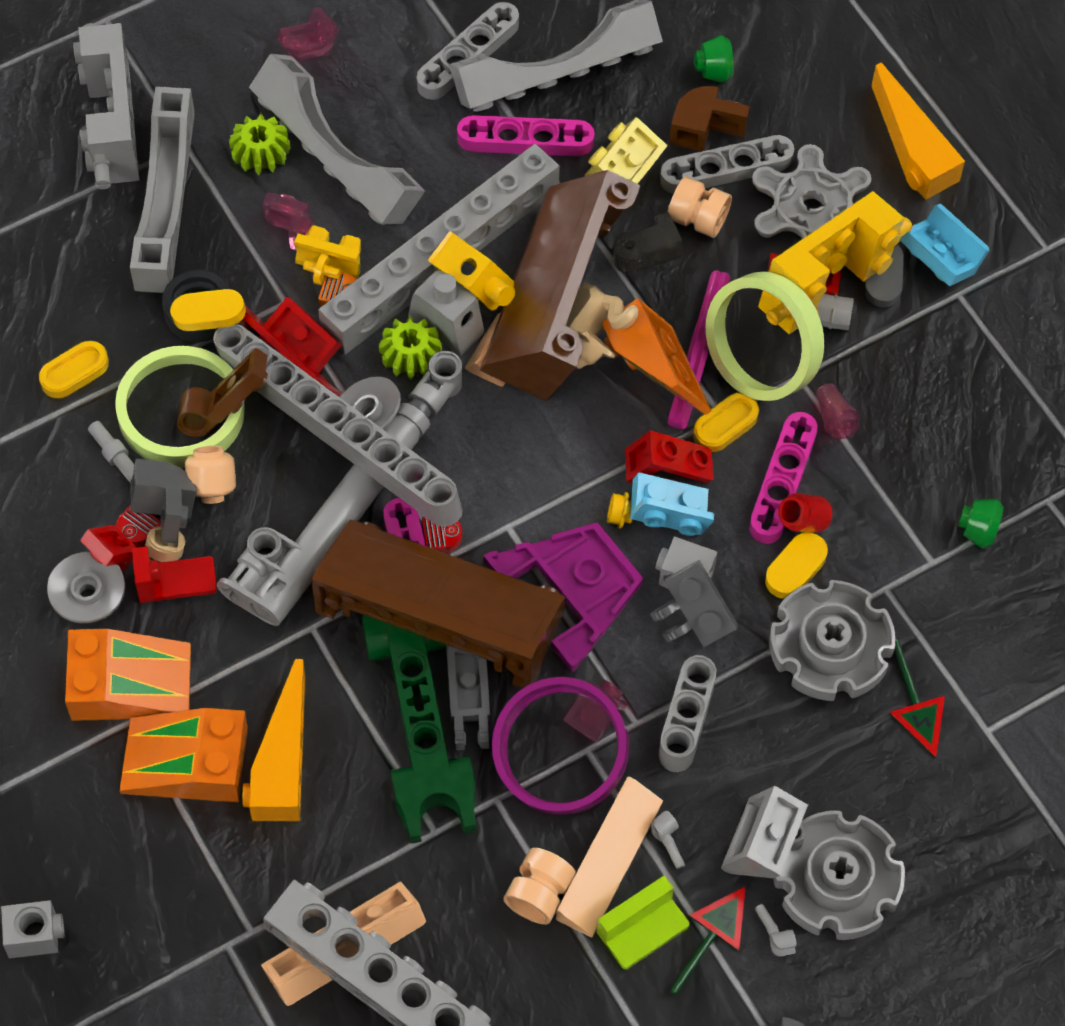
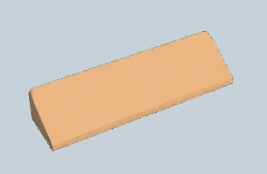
(609, 857)
(389, 914)

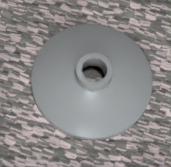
(374, 398)
(83, 573)

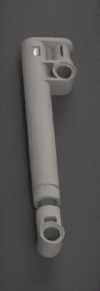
(276, 581)

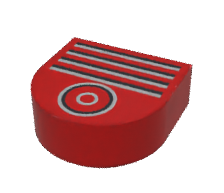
(136, 526)
(442, 538)

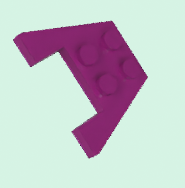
(585, 570)

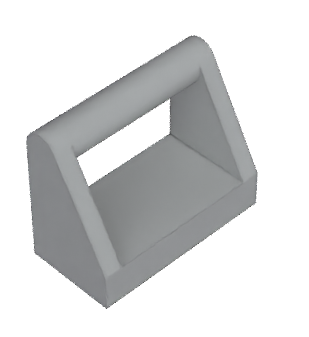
(765, 834)

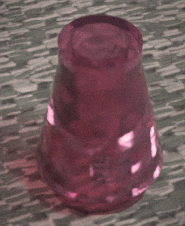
(837, 413)

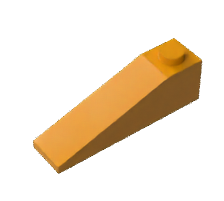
(923, 151)
(277, 769)

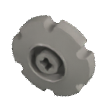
(825, 665)
(869, 875)

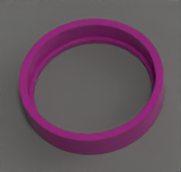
(519, 703)

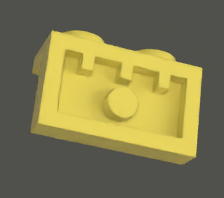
(630, 152)

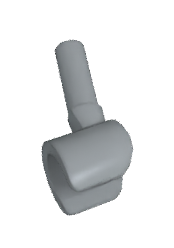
(661, 829)
(781, 942)

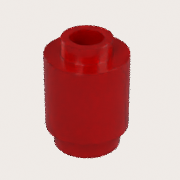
(805, 513)

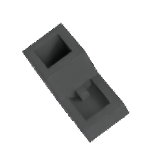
(162, 491)

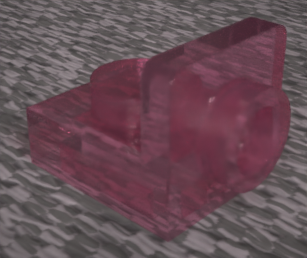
(589, 716)

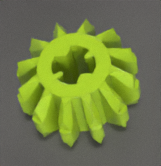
(259, 144)
(409, 346)

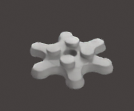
(808, 181)

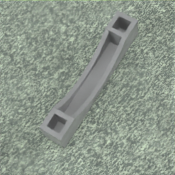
(621, 31)
(291, 96)
(160, 221)

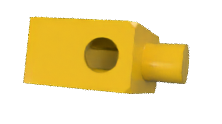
(486, 282)

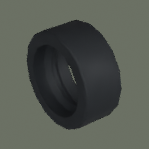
(185, 283)

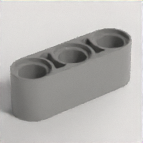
(687, 730)

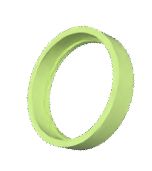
(807, 321)
(153, 361)

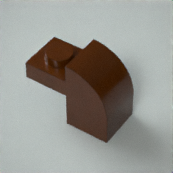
(701, 112)

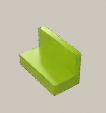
(642, 923)

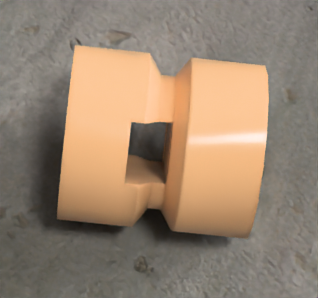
(700, 207)
(541, 882)

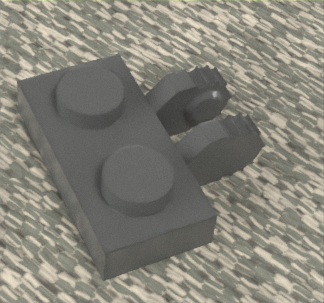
(700, 604)

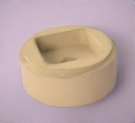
(164, 550)

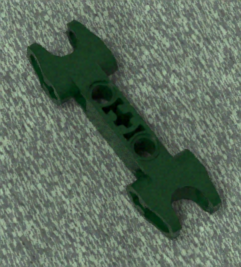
(432, 776)

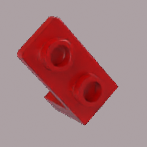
(669, 454)
(172, 578)

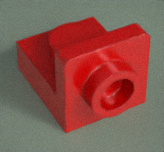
(109, 546)

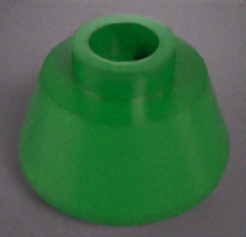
(715, 59)
(981, 521)

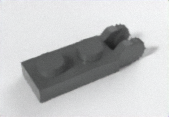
(468, 695)

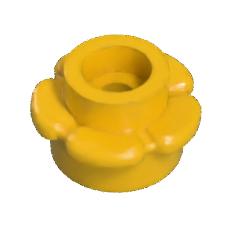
(619, 510)

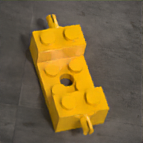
(856, 238)

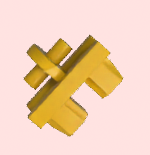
(326, 258)

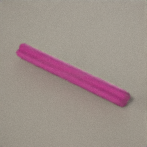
(698, 350)

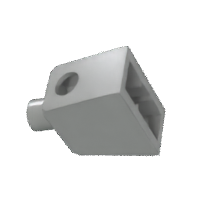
(448, 307)

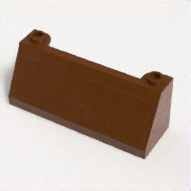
(531, 336)
(439, 598)

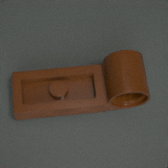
(204, 409)

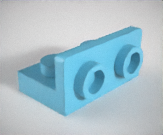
(670, 504)

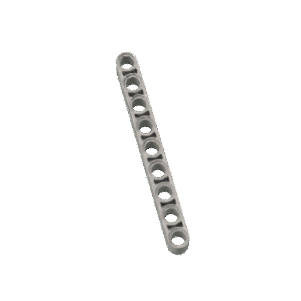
(318, 411)

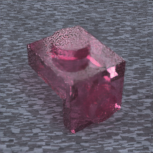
(310, 38)
(288, 214)

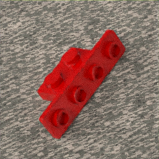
(297, 338)

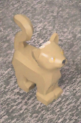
(586, 318)

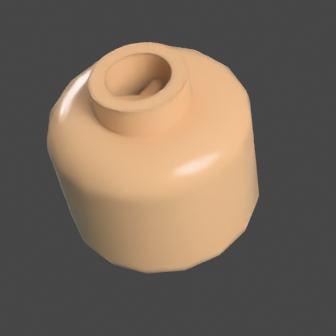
(212, 473)

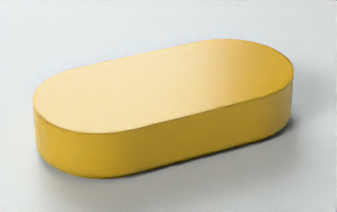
(208, 310)
(73, 369)
(726, 422)
(796, 564)

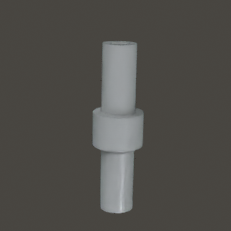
(112, 449)

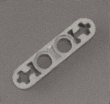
(465, 48)
(724, 159)

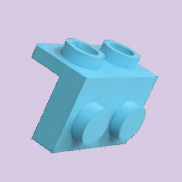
(946, 246)

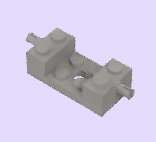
(109, 136)

